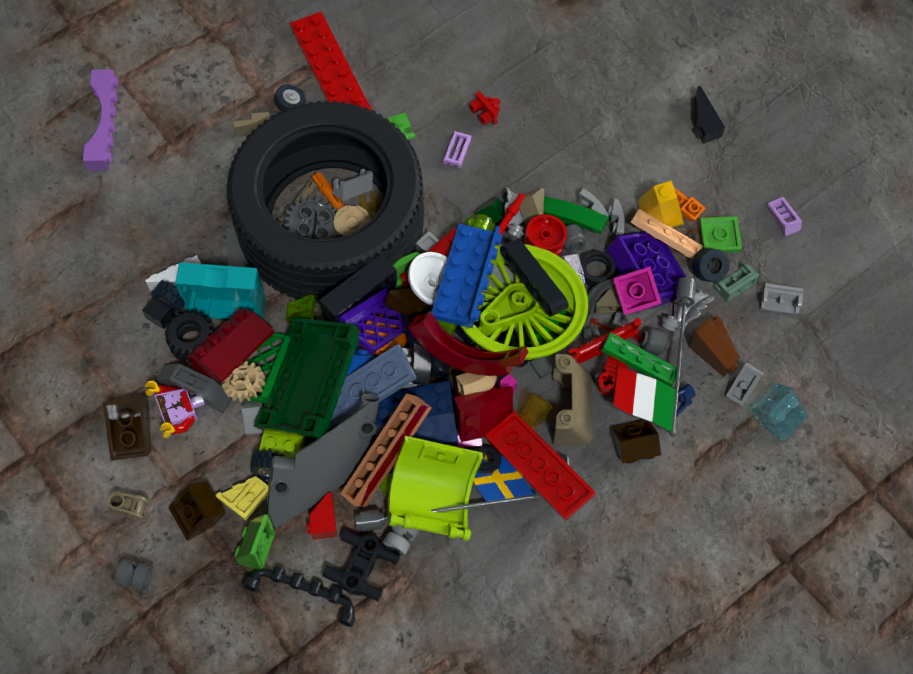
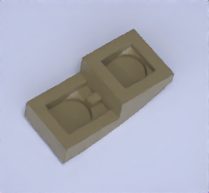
(245, 127)

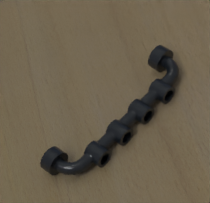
(296, 582)

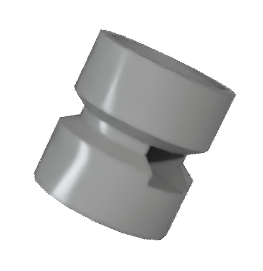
(400, 539)

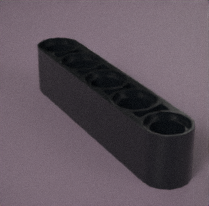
(534, 277)

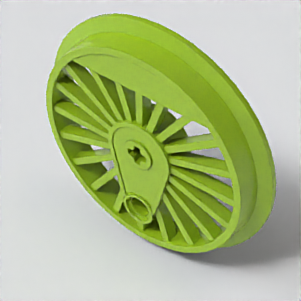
(516, 307)

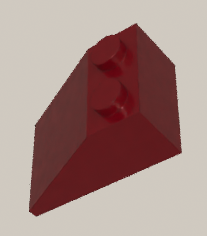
(481, 412)

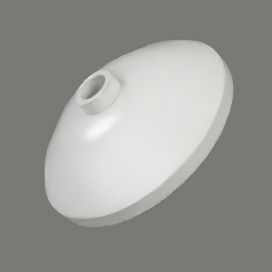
(424, 270)

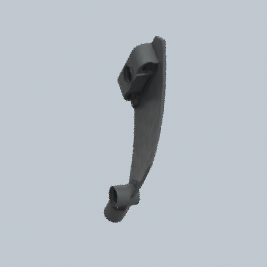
(320, 465)

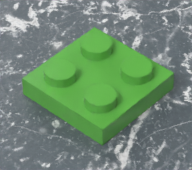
(721, 233)

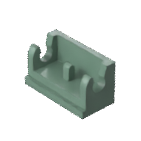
(737, 283)

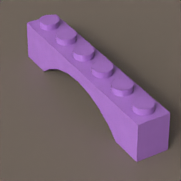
(97, 149)

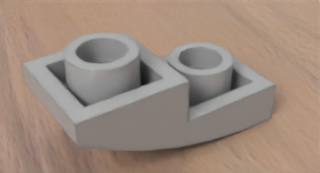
(617, 218)

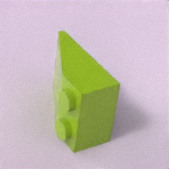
(282, 443)

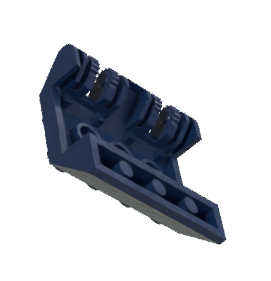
(439, 423)

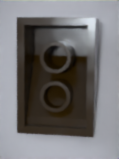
(127, 427)

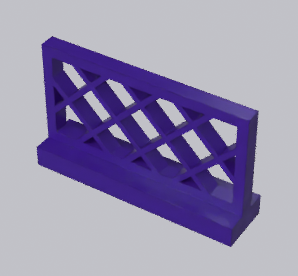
(367, 311)

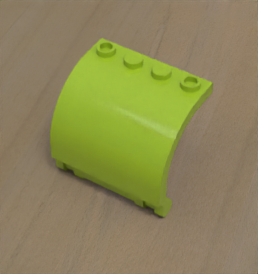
(431, 478)

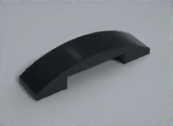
(420, 356)

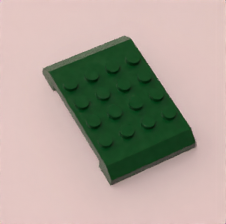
(310, 378)

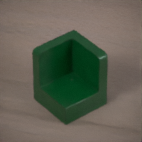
(492, 209)

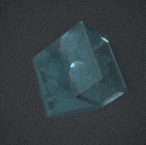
(780, 412)

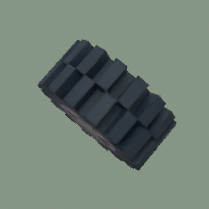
(169, 295)
(262, 463)

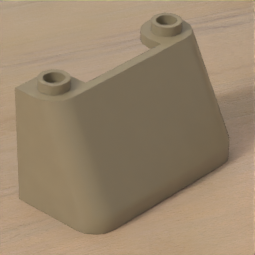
(575, 425)

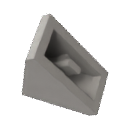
(250, 412)

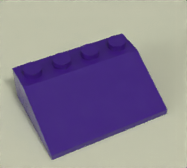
(643, 251)

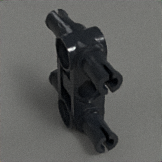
(361, 565)

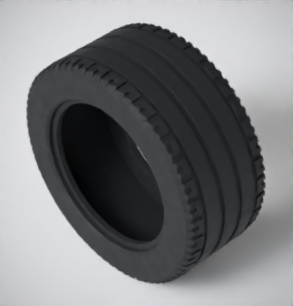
(311, 140)

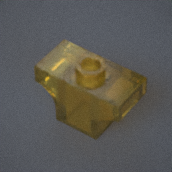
(536, 411)

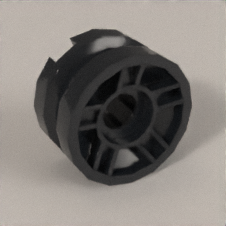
(438, 368)

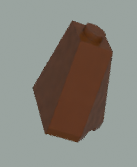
(715, 346)

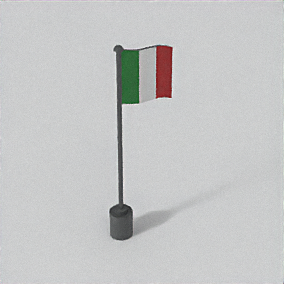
(648, 397)

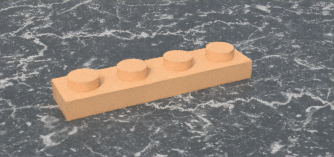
(666, 234)

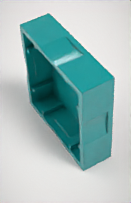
(220, 289)

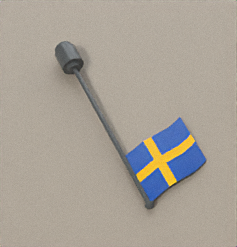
(496, 488)

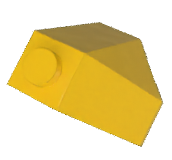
(662, 204)

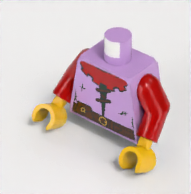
(175, 407)

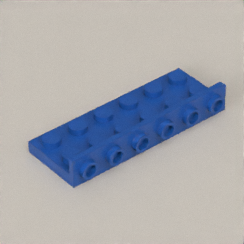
(466, 275)

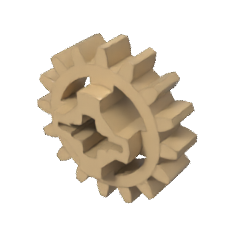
(244, 382)

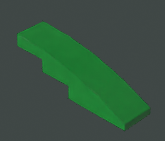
(575, 214)

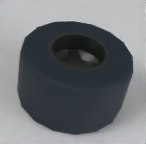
(710, 264)

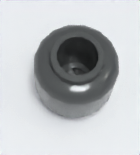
(575, 238)
(654, 341)

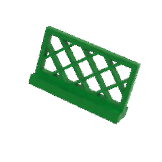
(275, 366)

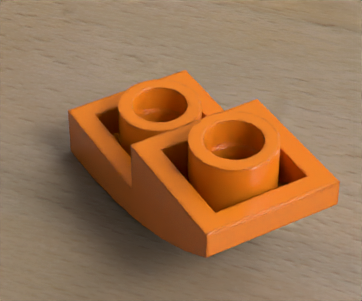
(690, 207)

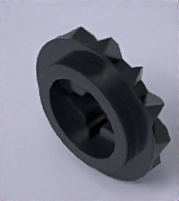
(493, 457)

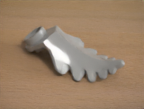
(513, 226)
(692, 312)

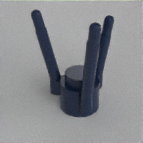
(685, 395)

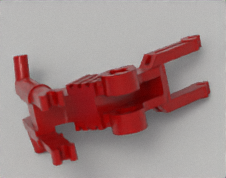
(594, 349)

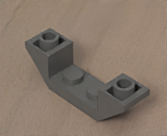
(195, 383)

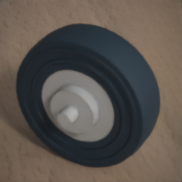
(289, 96)

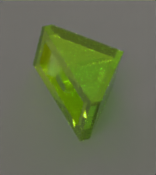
(303, 308)

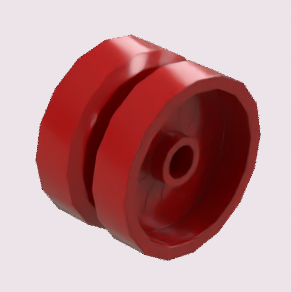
(546, 233)

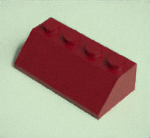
(230, 345)

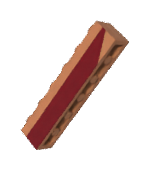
(384, 450)

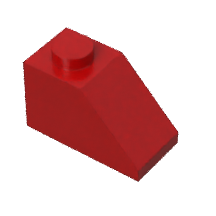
(322, 519)

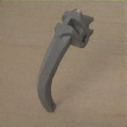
(588, 329)

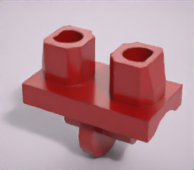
(488, 106)

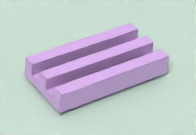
(453, 161)

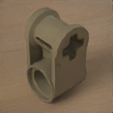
(131, 506)

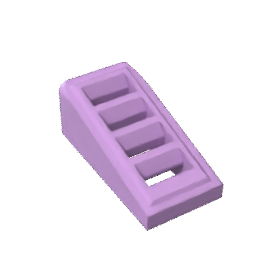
(787, 226)

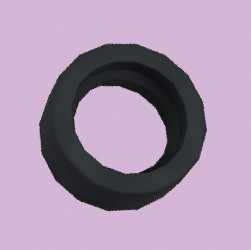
(600, 256)

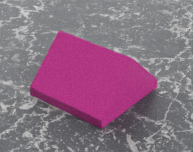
(637, 291)

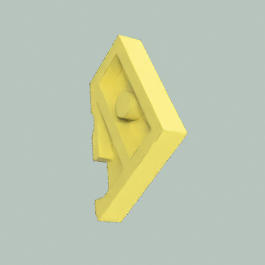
(244, 497)

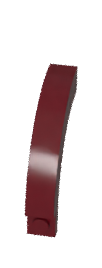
(461, 356)

